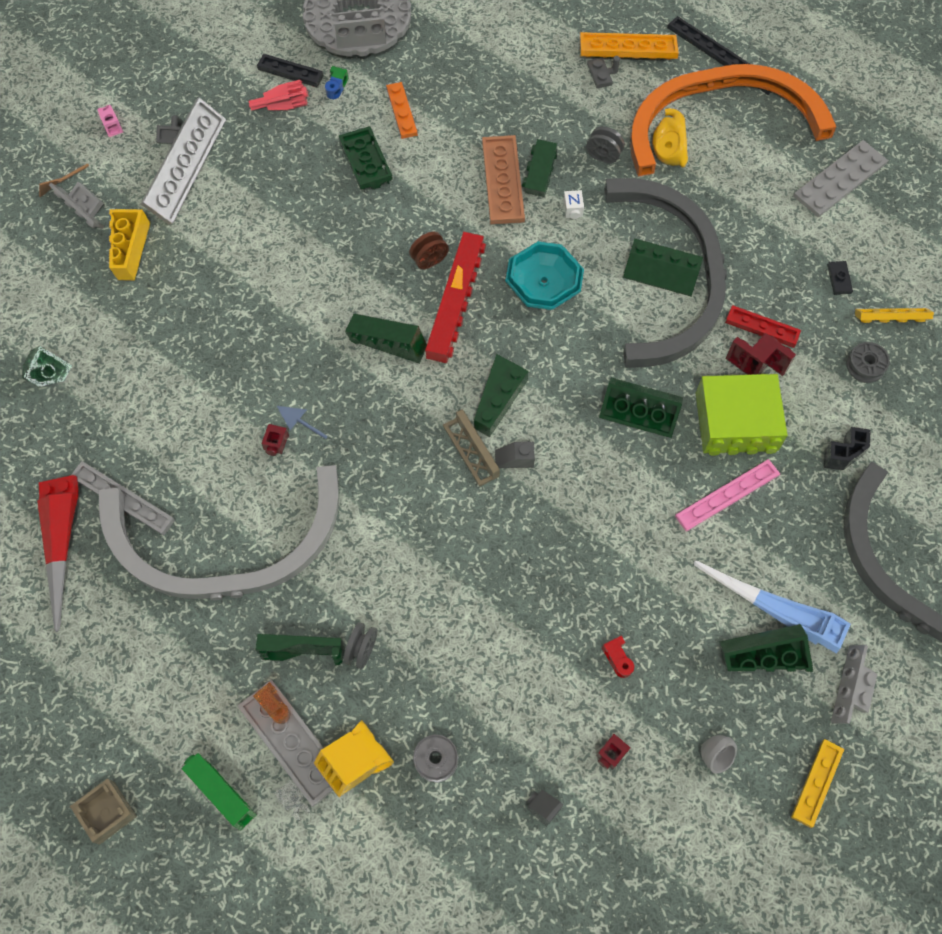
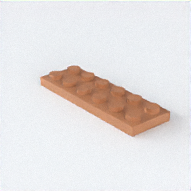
(503, 180)

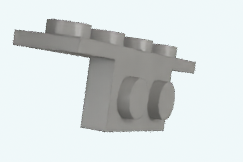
(82, 201)
(855, 686)

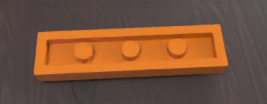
(401, 110)

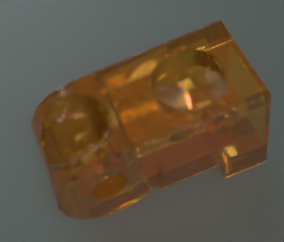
(277, 711)

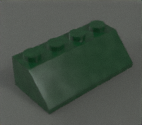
(663, 267)
(641, 407)

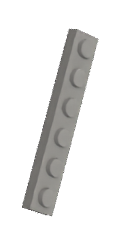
(133, 503)

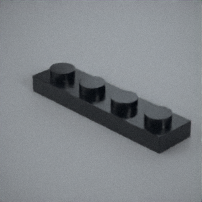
(290, 70)

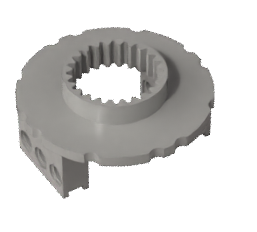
(359, 30)

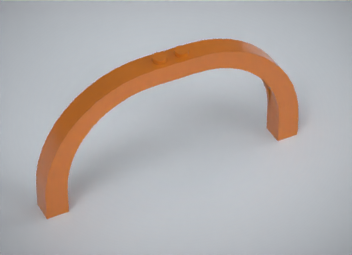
(750, 75)

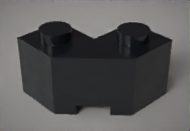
(842, 455)

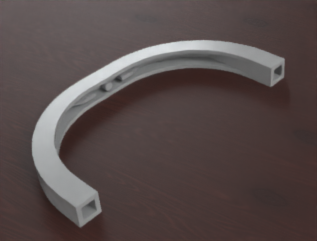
(113, 527)

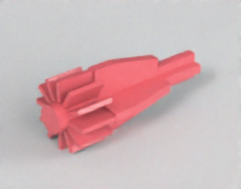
(282, 97)

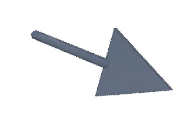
(293, 415)

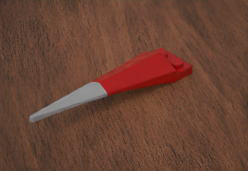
(56, 515)

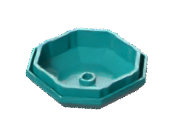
(547, 263)

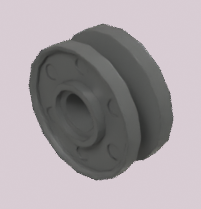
(605, 144)
(871, 353)
(360, 645)

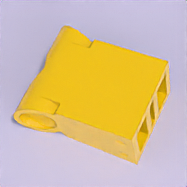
(352, 759)

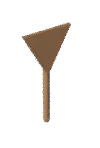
(44, 187)

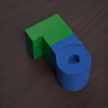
(337, 82)

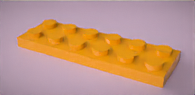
(628, 45)

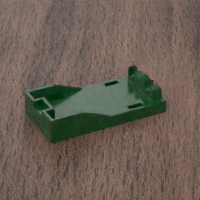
(365, 158)
(284, 647)

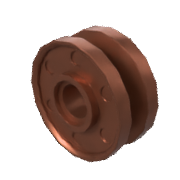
(428, 250)

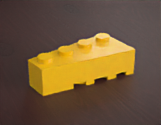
(127, 241)

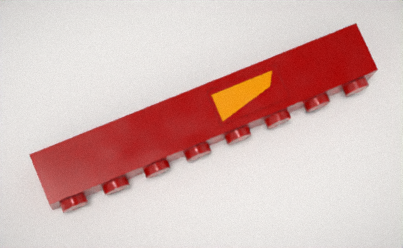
(455, 298)

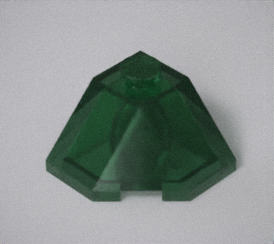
(44, 368)

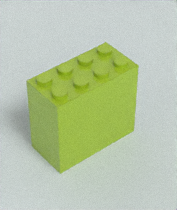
(741, 414)

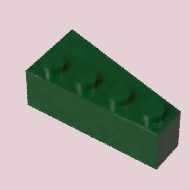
(387, 336)

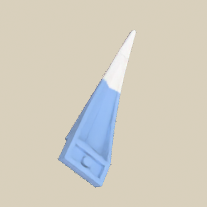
(818, 624)

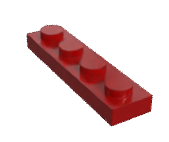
(760, 325)

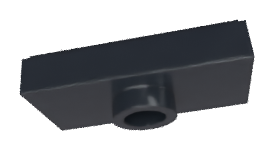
(840, 277)

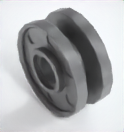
(429, 746)

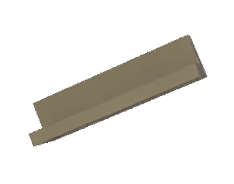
(477, 444)

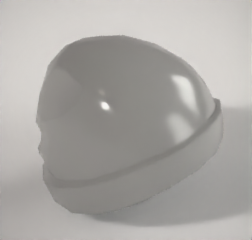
(718, 753)

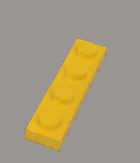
(898, 314)
(817, 783)

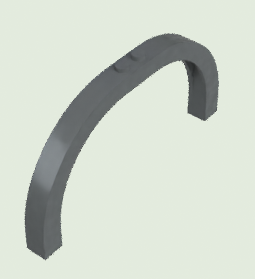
(686, 210)
(867, 565)

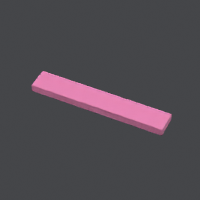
(727, 495)

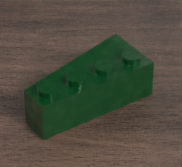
(500, 392)
(769, 650)

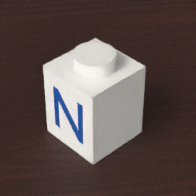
(573, 204)

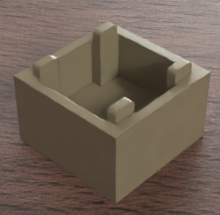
(103, 811)

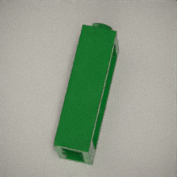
(218, 791)

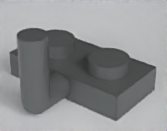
(601, 73)
(167, 134)

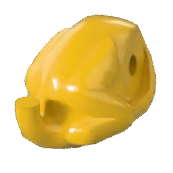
(670, 139)

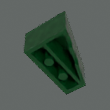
(540, 168)

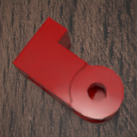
(617, 658)

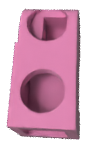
(110, 121)

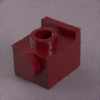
(273, 434)
(616, 745)

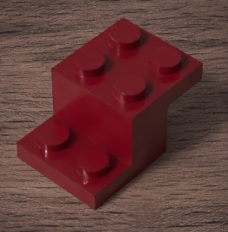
(763, 354)

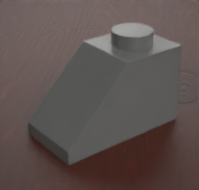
(515, 455)
(544, 806)

